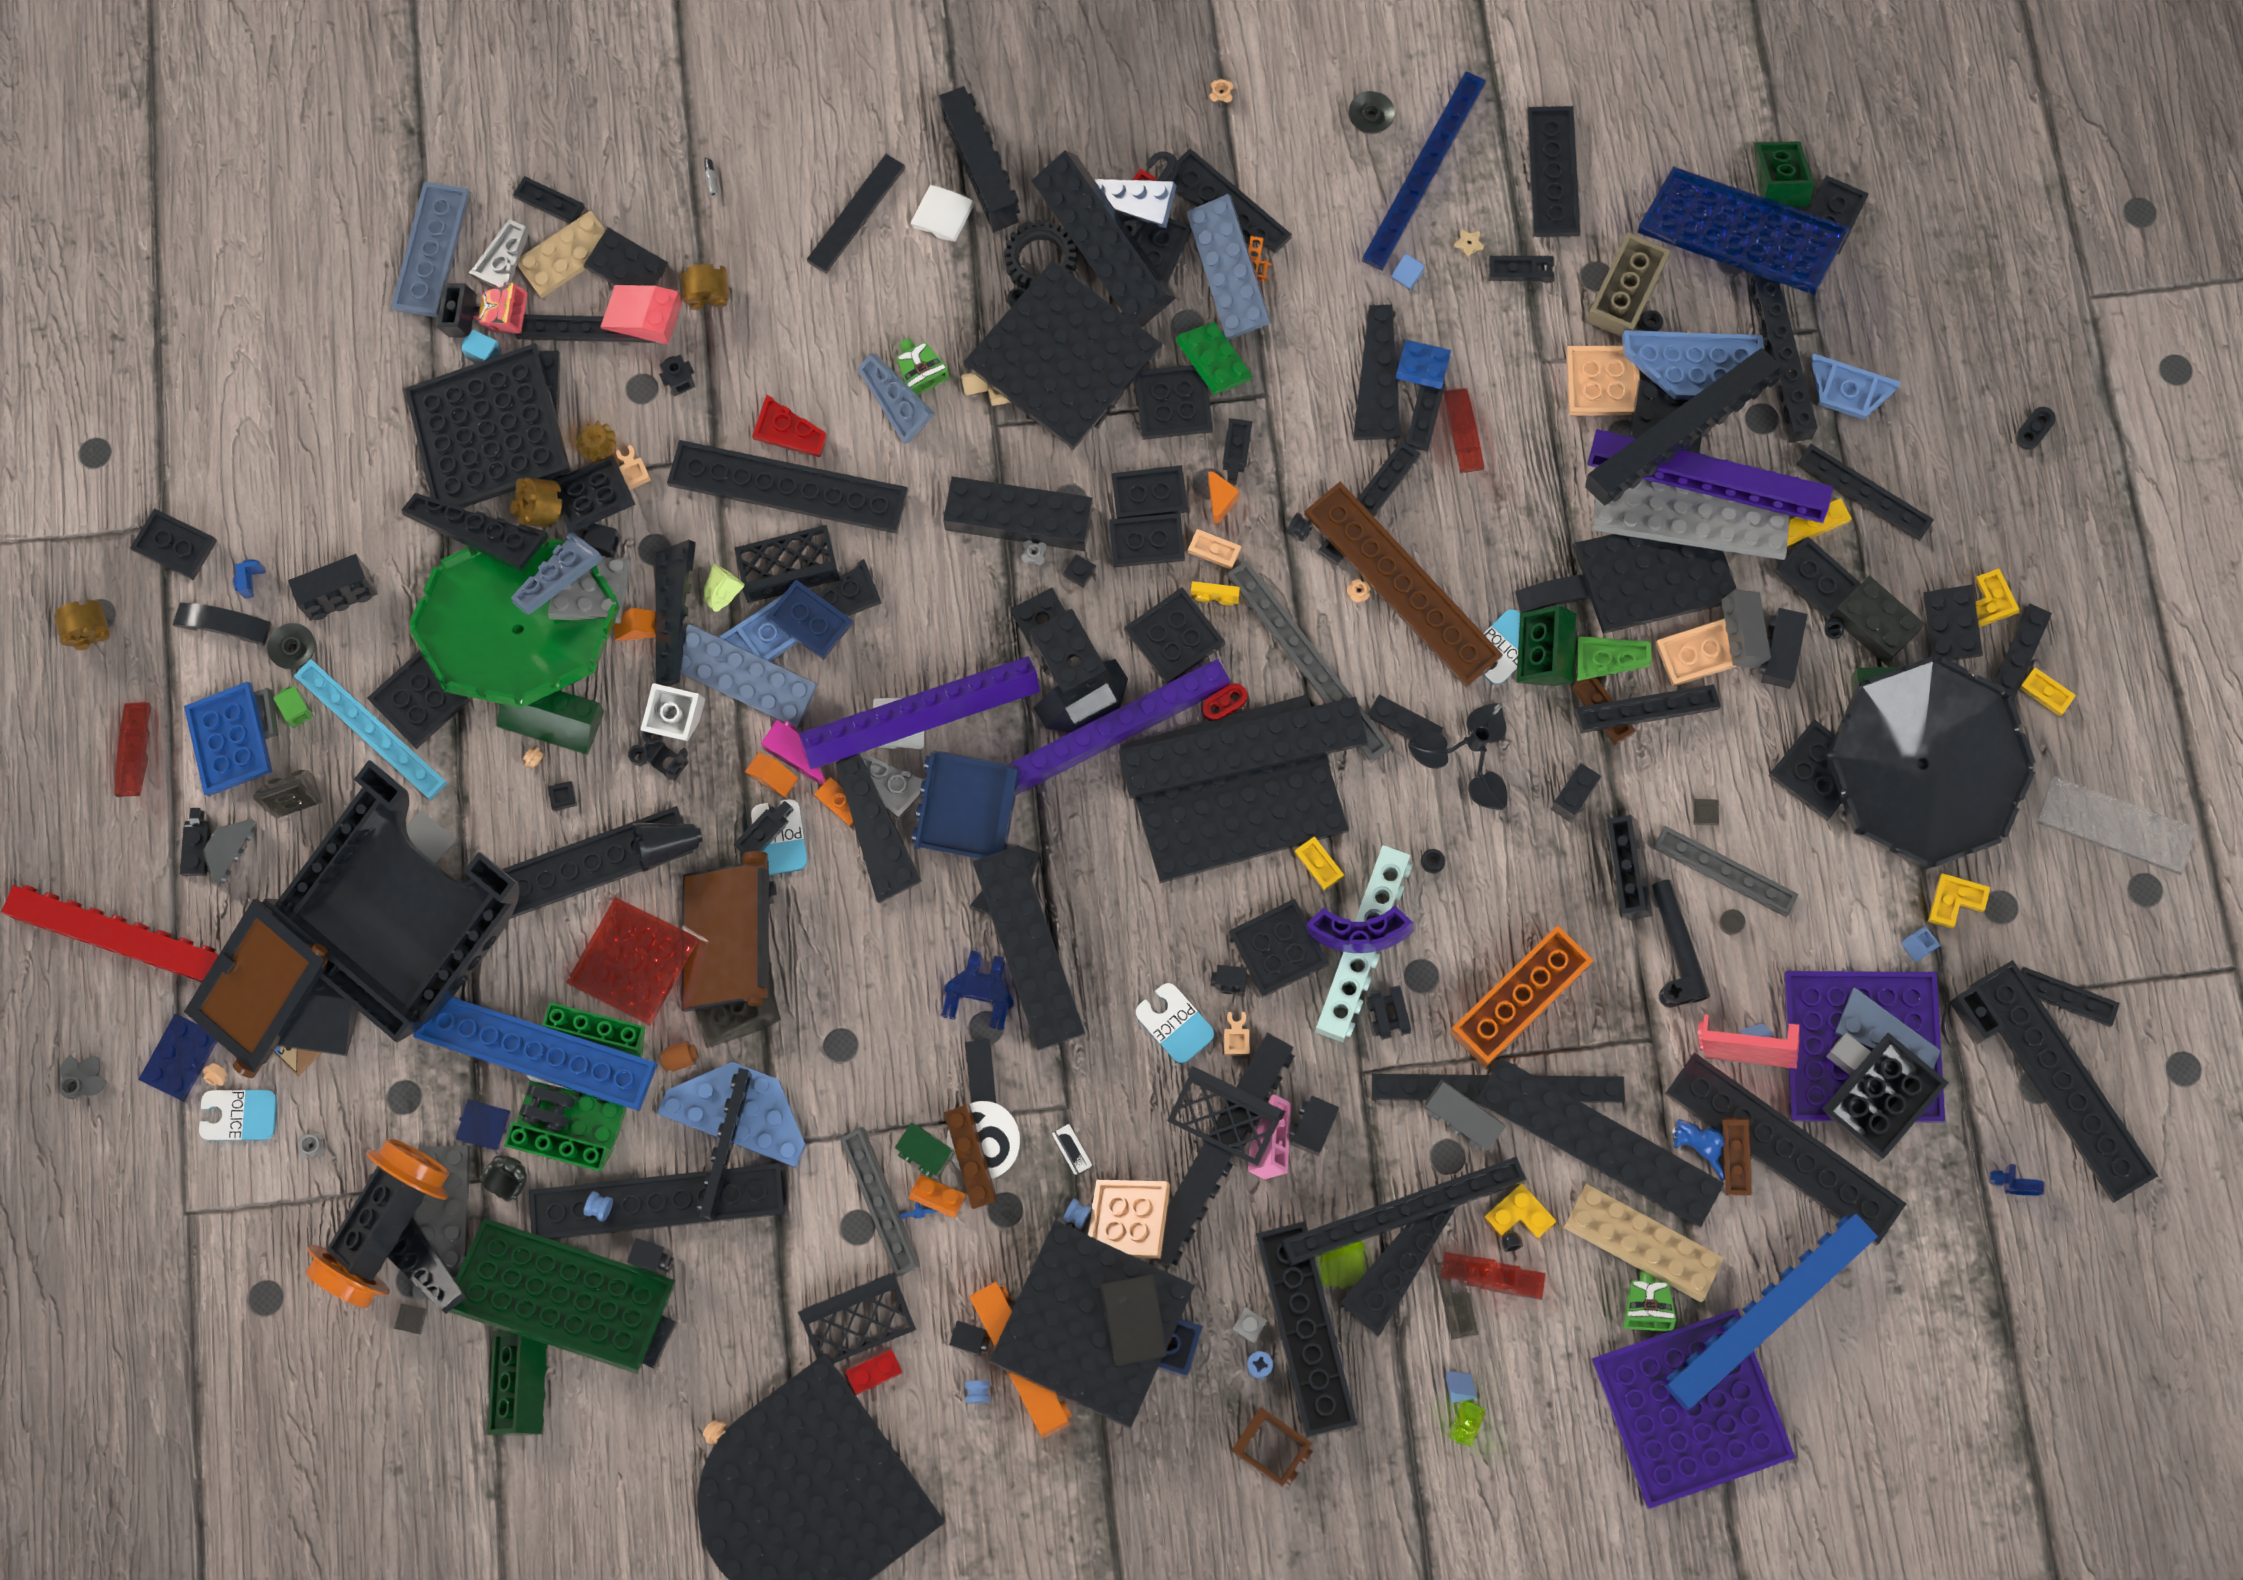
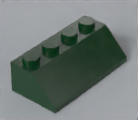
(555, 719)
(516, 1385)

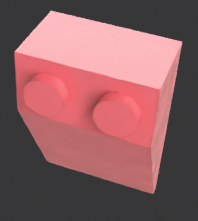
(643, 312)

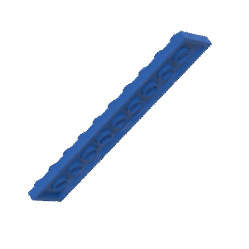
(540, 1052)

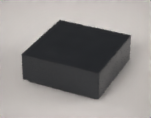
(562, 796)

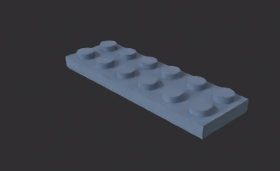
(430, 249)
(1228, 267)
(746, 676)

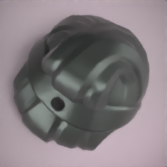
(504, 1177)

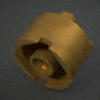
(704, 286)
(536, 502)
(81, 624)

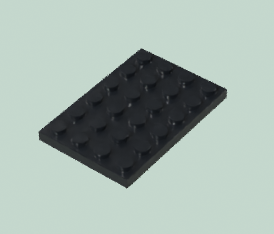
(1650, 580)

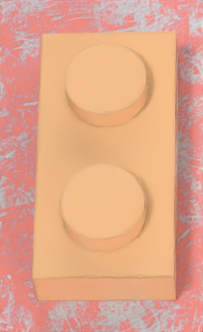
(1214, 549)

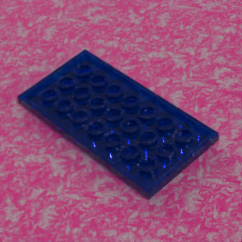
(1743, 230)

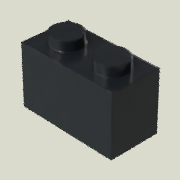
(456, 309)
(1576, 792)
(1977, 1014)
(1314, 1125)
(651, 1257)

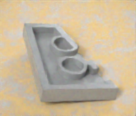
(502, 256)
(897, 787)

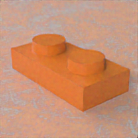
(937, 1196)

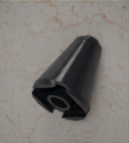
(664, 842)

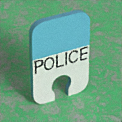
(1505, 637)
(788, 849)
(1178, 1029)
(244, 1115)

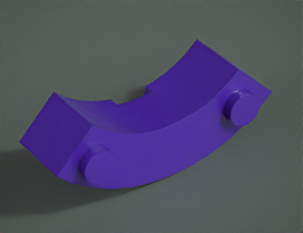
(1363, 936)

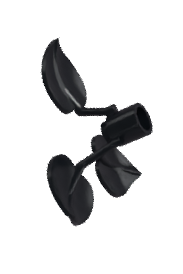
(1486, 727)

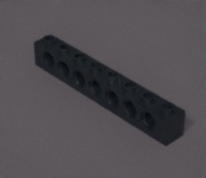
(1781, 345)

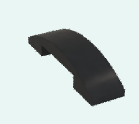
(1552, 593)
(222, 621)

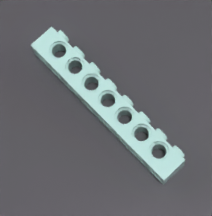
(1328, 1024)

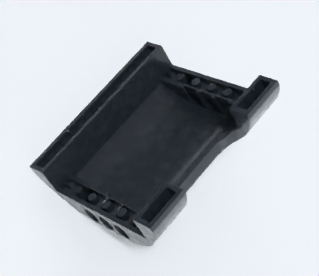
(391, 917)

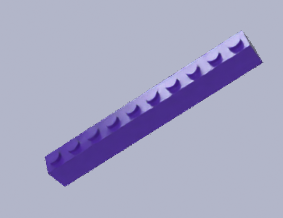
(1727, 480)
(919, 712)
(1120, 725)

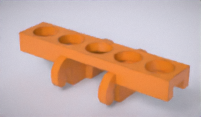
(1256, 260)

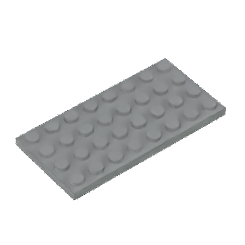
(1693, 519)

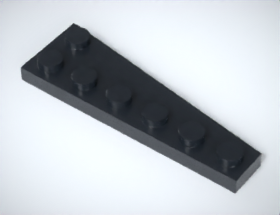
(1202, 183)
(1378, 391)
(490, 536)
(672, 585)
(881, 844)
(425, 1268)
(1387, 1280)

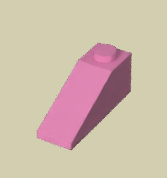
(1276, 1154)

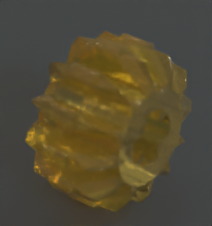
(600, 447)

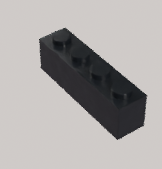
(1629, 867)

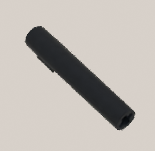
(1692, 984)

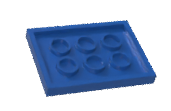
(228, 739)

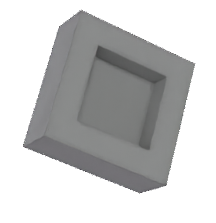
(1249, 1325)

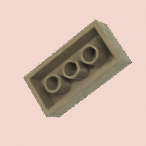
(1628, 285)

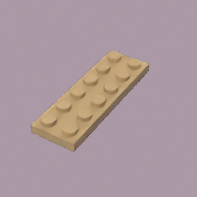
(1643, 1242)

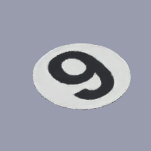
(997, 1135)

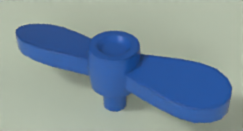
(918, 1212)

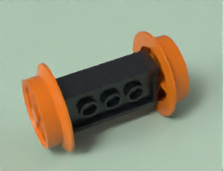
(376, 1222)

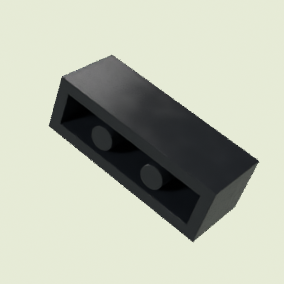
(1784, 647)

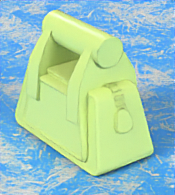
(721, 588)

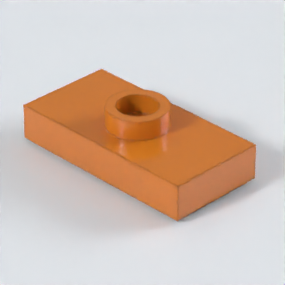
(834, 798)

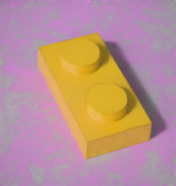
(1214, 592)
(2047, 691)
(1319, 863)

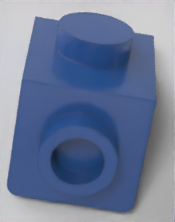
(243, 579)

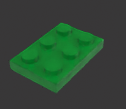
(1214, 358)

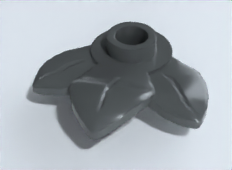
(83, 1074)

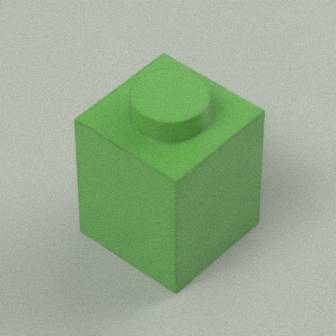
(293, 706)

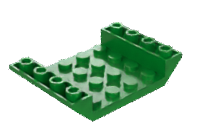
(592, 1124)

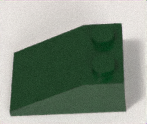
(1783, 173)

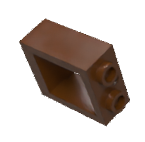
(1302, 1456)

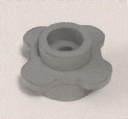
(1035, 559)
(306, 1140)

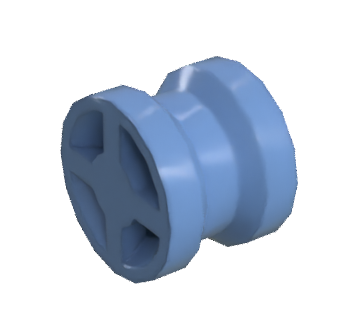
(598, 1206)
(1077, 1214)
(1259, 1369)
(977, 1392)

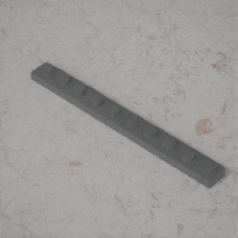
(1301, 650)

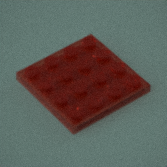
(632, 961)

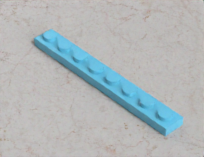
(370, 729)

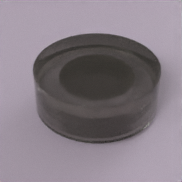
(1732, 922)

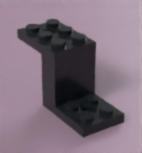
(1058, 641)

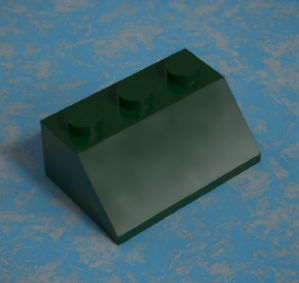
(1546, 647)

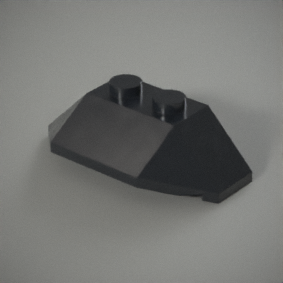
(1084, 703)

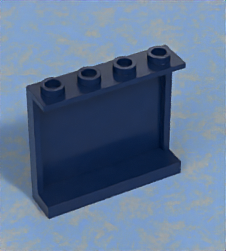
(965, 805)

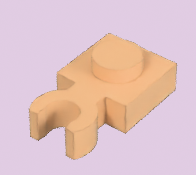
(633, 469)
(1236, 1039)

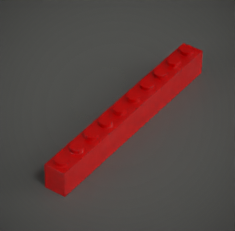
(109, 933)

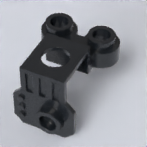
(655, 753)

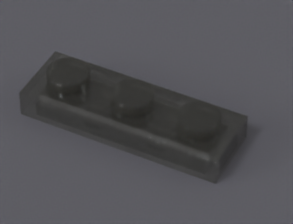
(1457, 1307)

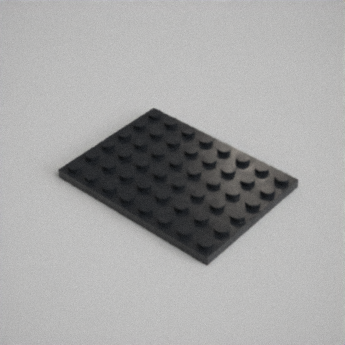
(1242, 813)

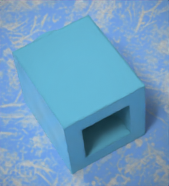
(480, 347)

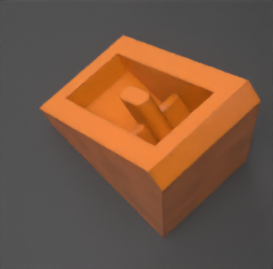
(1222, 496)
(636, 624)
(772, 774)

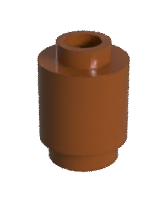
(679, 1056)

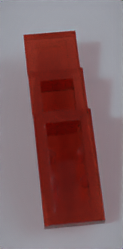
(1463, 430)
(131, 749)
(1493, 1276)

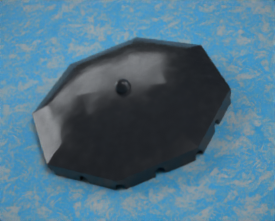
(1931, 762)

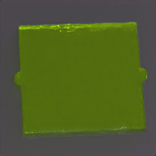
(1343, 1266)

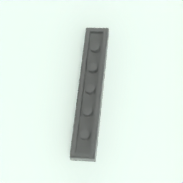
(1725, 871)
(880, 1202)

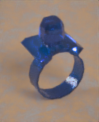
(2015, 1186)

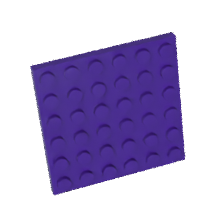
(1817, 1003)
(1690, 1450)

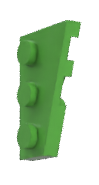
(1610, 656)

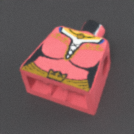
(502, 309)

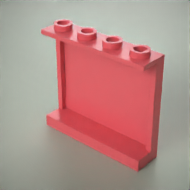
(1749, 1048)

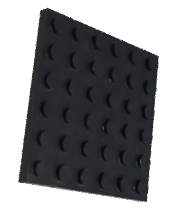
(1062, 355)
(487, 428)
(1061, 1330)

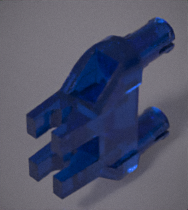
(979, 987)

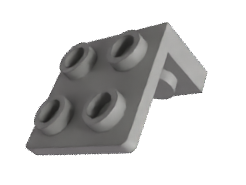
(429, 837)

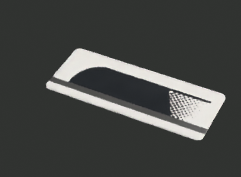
(1072, 1149)

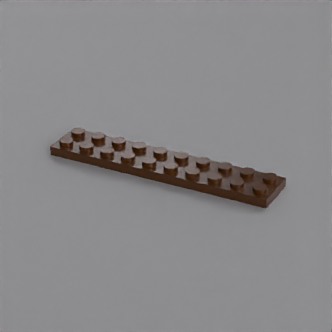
(1403, 584)

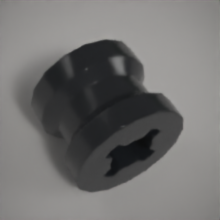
(1300, 527)

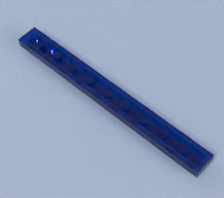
(1423, 171)

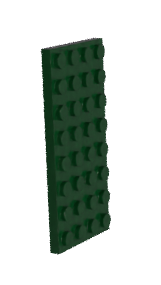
(561, 1295)

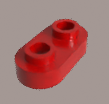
(1223, 701)

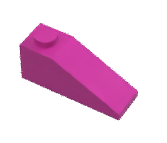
(784, 743)

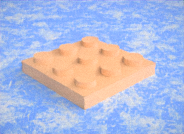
(1600, 381)
(1130, 1215)

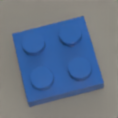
(1423, 364)

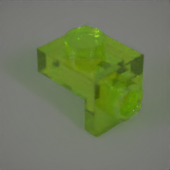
(1466, 1423)

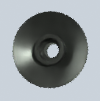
(1371, 103)
(286, 637)

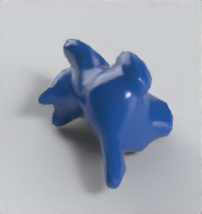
(1705, 1142)

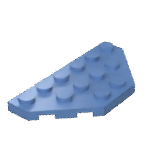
(1687, 361)
(766, 1118)

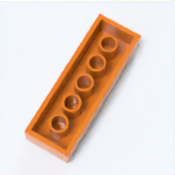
(1521, 996)
(1042, 1404)

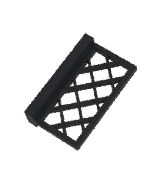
(774, 585)
(1235, 1095)
(843, 1302)

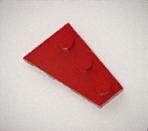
(787, 430)

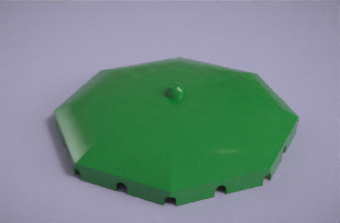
(490, 647)

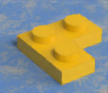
(1997, 600)
(1953, 893)
(1520, 1206)

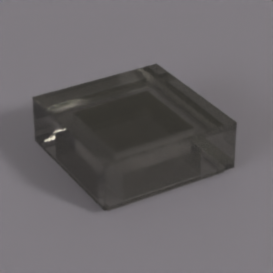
(1705, 812)
(410, 1319)

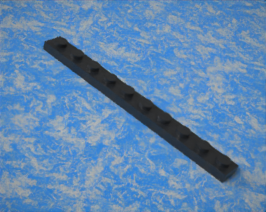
(1420, 1086)
(1403, 1211)

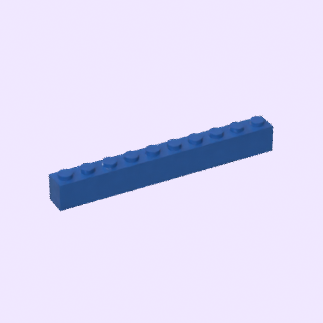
(1770, 1312)

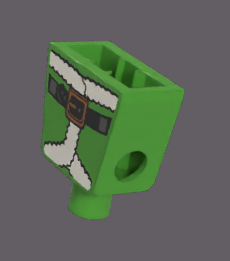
(920, 366)
(1649, 1305)

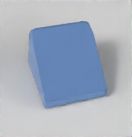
(1408, 271)
(1920, 944)
(1757, 1030)
(1460, 1386)

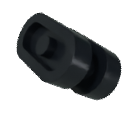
(1382, 1026)
(554, 1120)

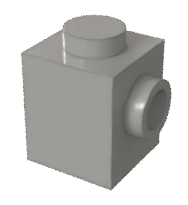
(1848, 1053)

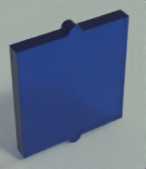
(482, 1125)

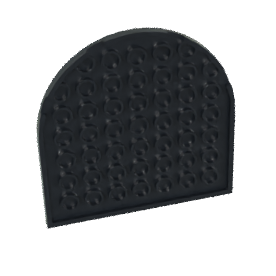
(809, 1488)

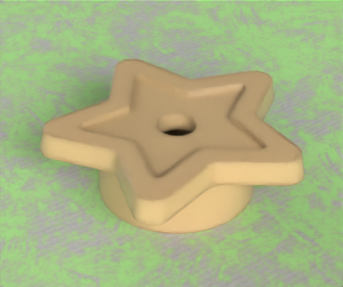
(1466, 248)

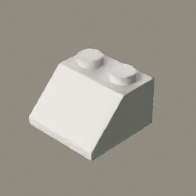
(672, 712)

